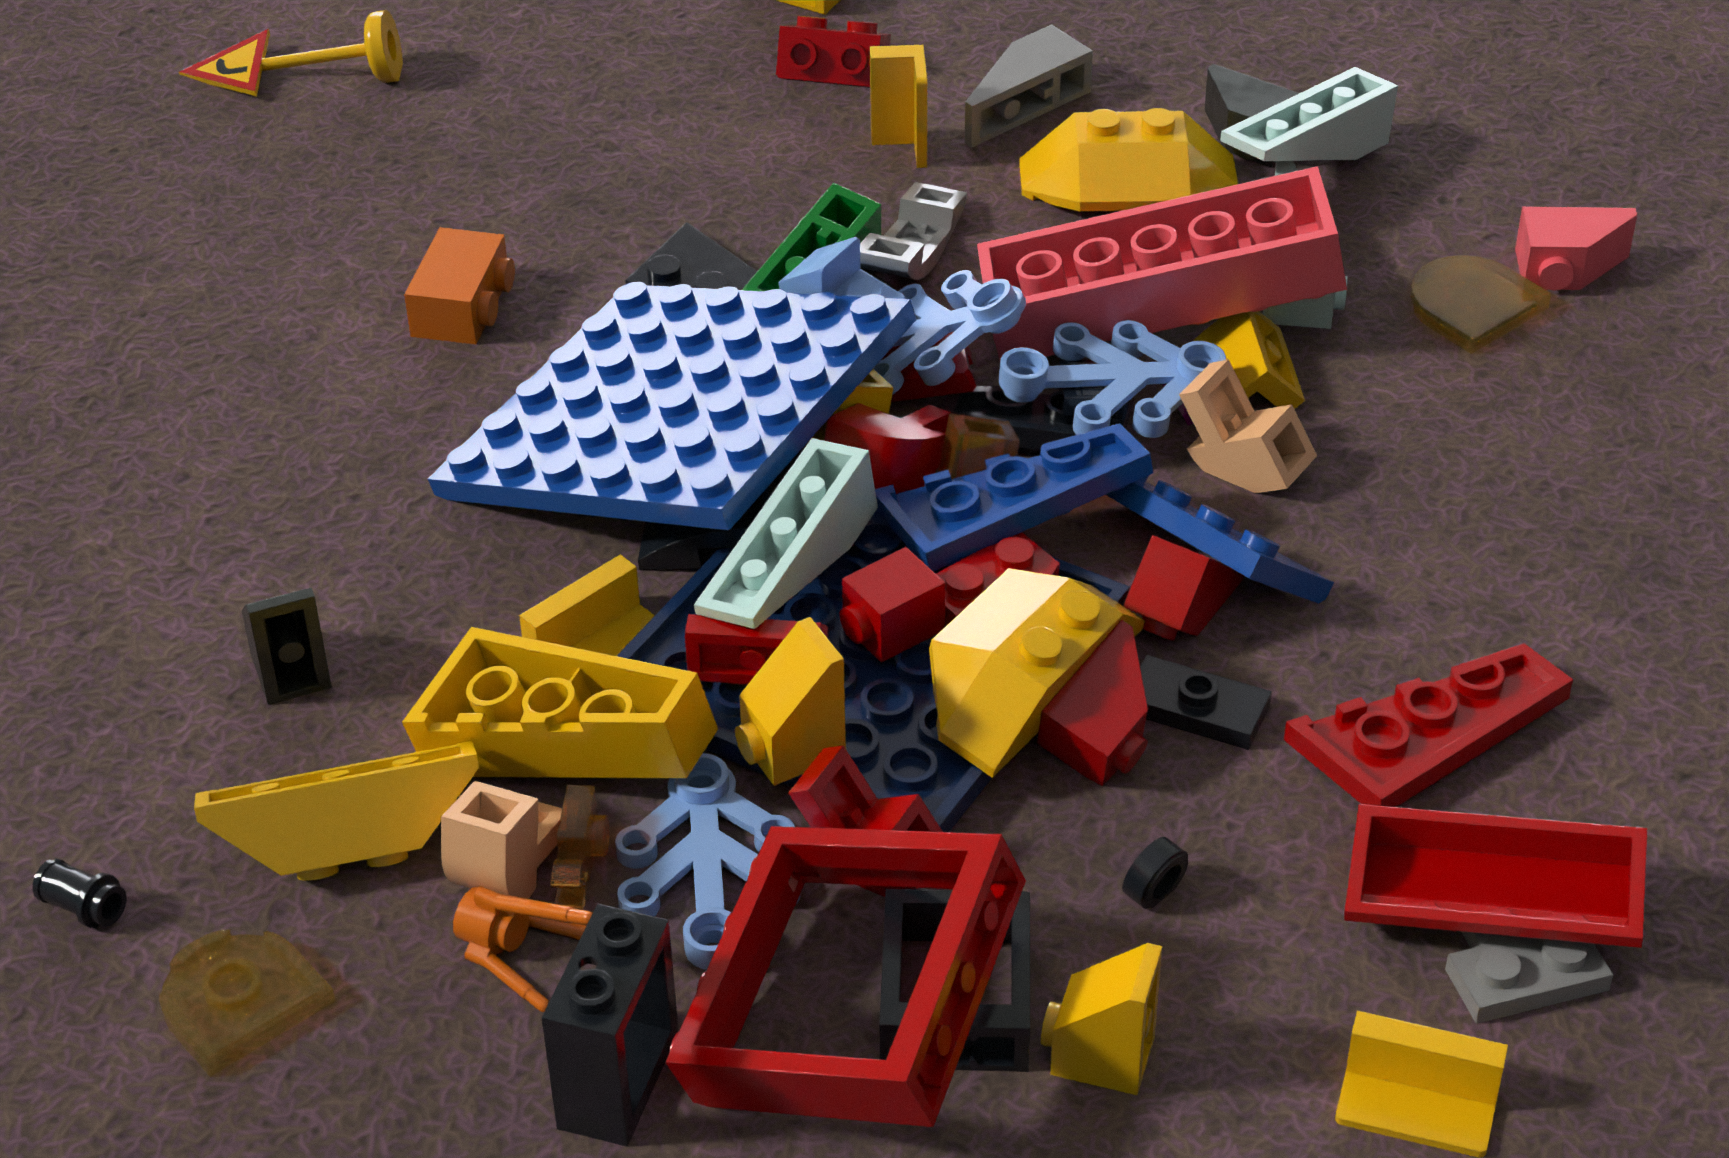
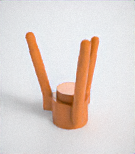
(501, 922)

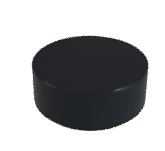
(1155, 872)

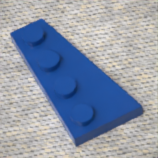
(1014, 494)
(1214, 535)

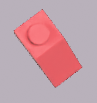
(1572, 244)

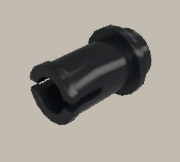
(92, 898)

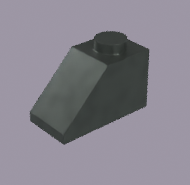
(1236, 97)
(287, 645)

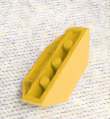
(1124, 161)
(1011, 657)
(341, 812)

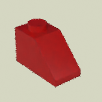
(1179, 589)
(1100, 711)

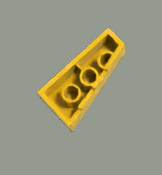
(562, 711)

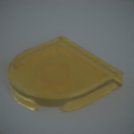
(1474, 299)
(238, 994)

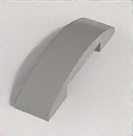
(918, 236)

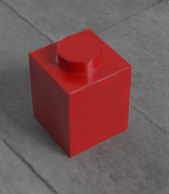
(893, 604)

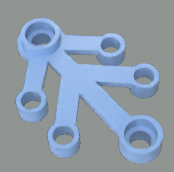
(978, 310)
(1027, 373)
(702, 797)

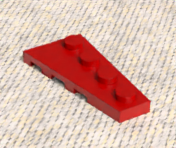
(1427, 728)

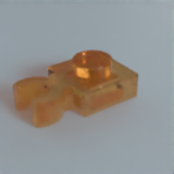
(579, 839)

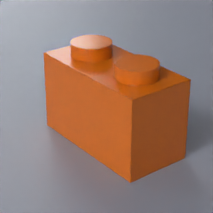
(458, 286)

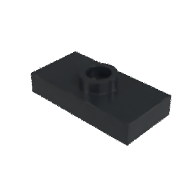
(1203, 702)

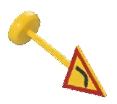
(242, 64)

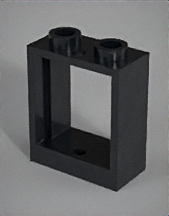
(611, 1024)
(999, 1031)

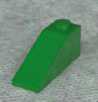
(832, 219)

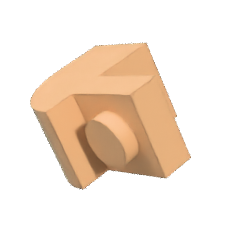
(1240, 445)
(497, 839)

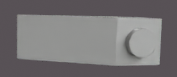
(1027, 82)

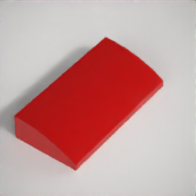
(1498, 875)

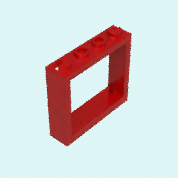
(940, 1012)

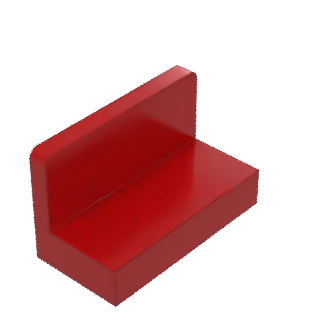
(732, 651)

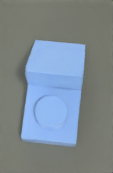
(835, 271)

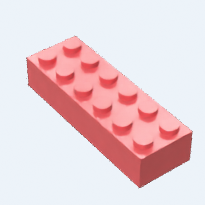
(1172, 261)

